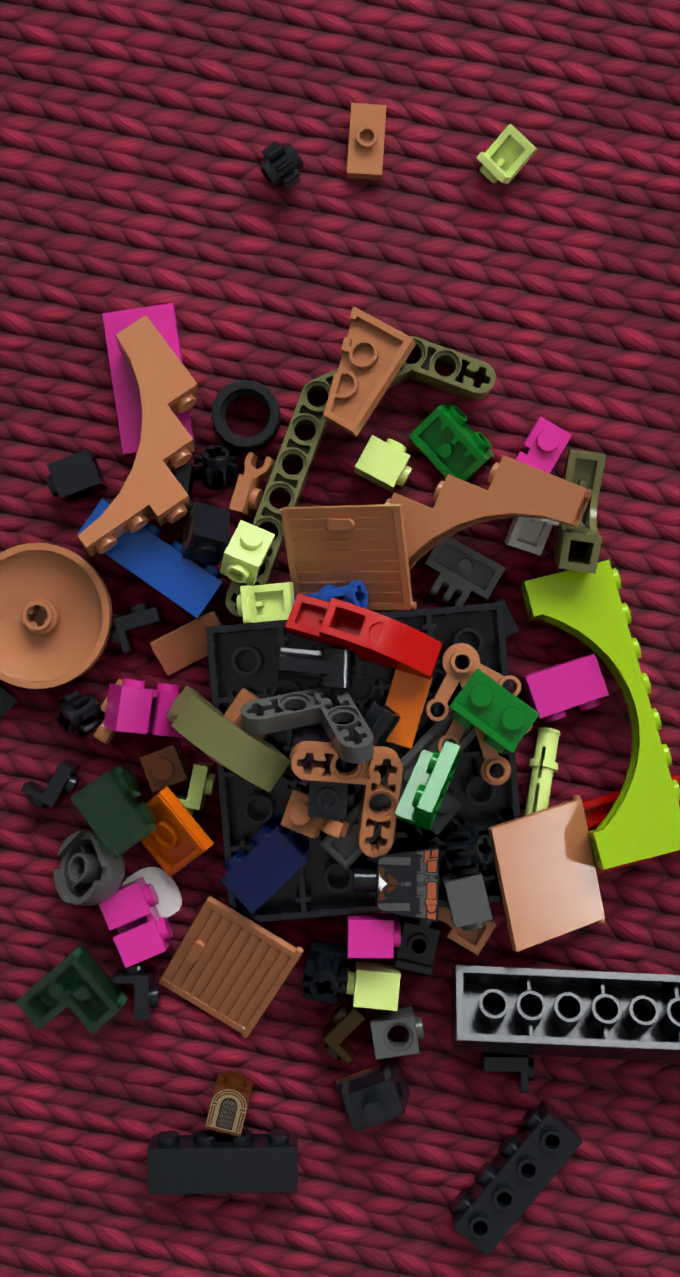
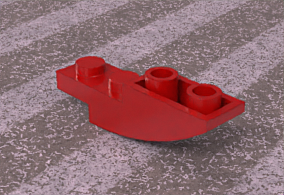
(366, 633)

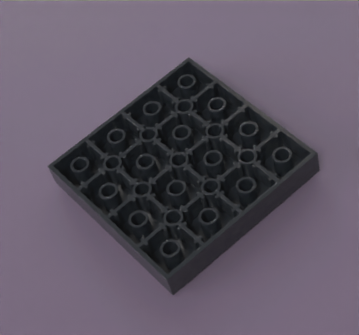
(249, 659)

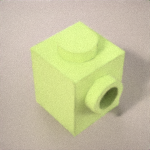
(384, 463)
(374, 985)

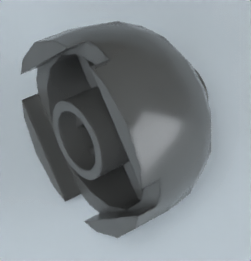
(87, 870)

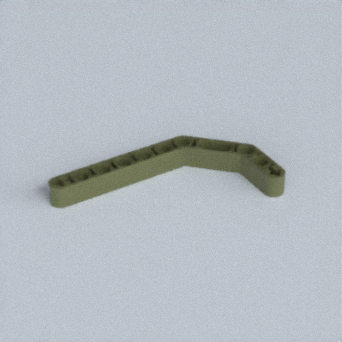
(306, 451)

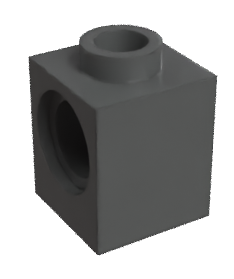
(467, 900)
(389, 1047)

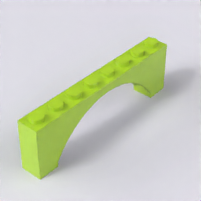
(647, 811)

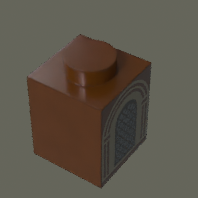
(165, 767)
(229, 1103)

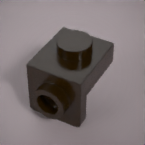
(343, 1022)

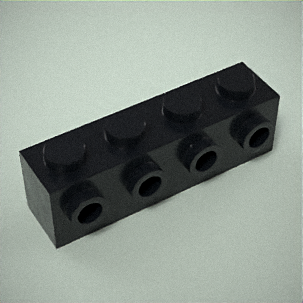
(222, 1162)
(514, 1177)

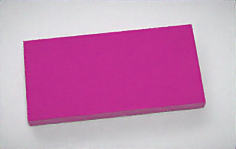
(123, 380)

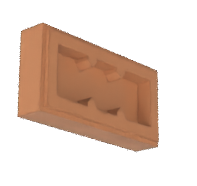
(366, 141)

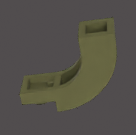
(580, 546)
(226, 740)

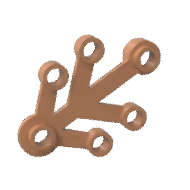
(455, 731)

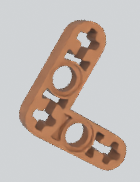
(364, 774)

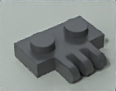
(462, 571)

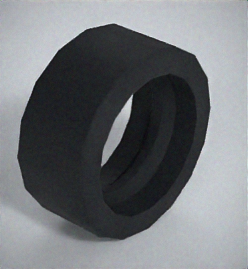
(236, 390)

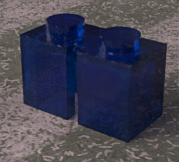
(264, 867)

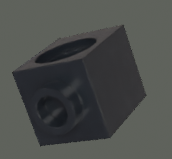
(75, 476)

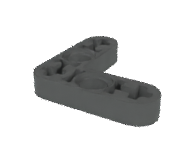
(316, 706)

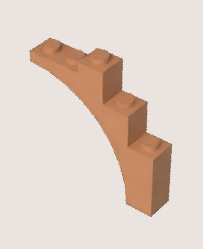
(164, 441)
(513, 493)

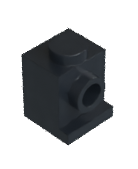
(414, 959)

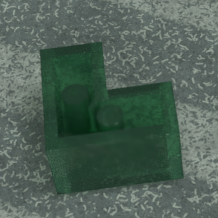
(114, 812)
(75, 983)

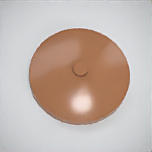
(50, 616)

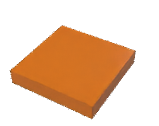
(177, 834)

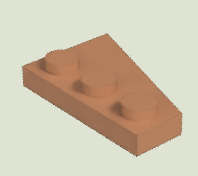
(367, 367)

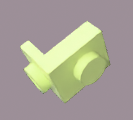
(506, 155)
(246, 553)
(265, 602)
(201, 784)

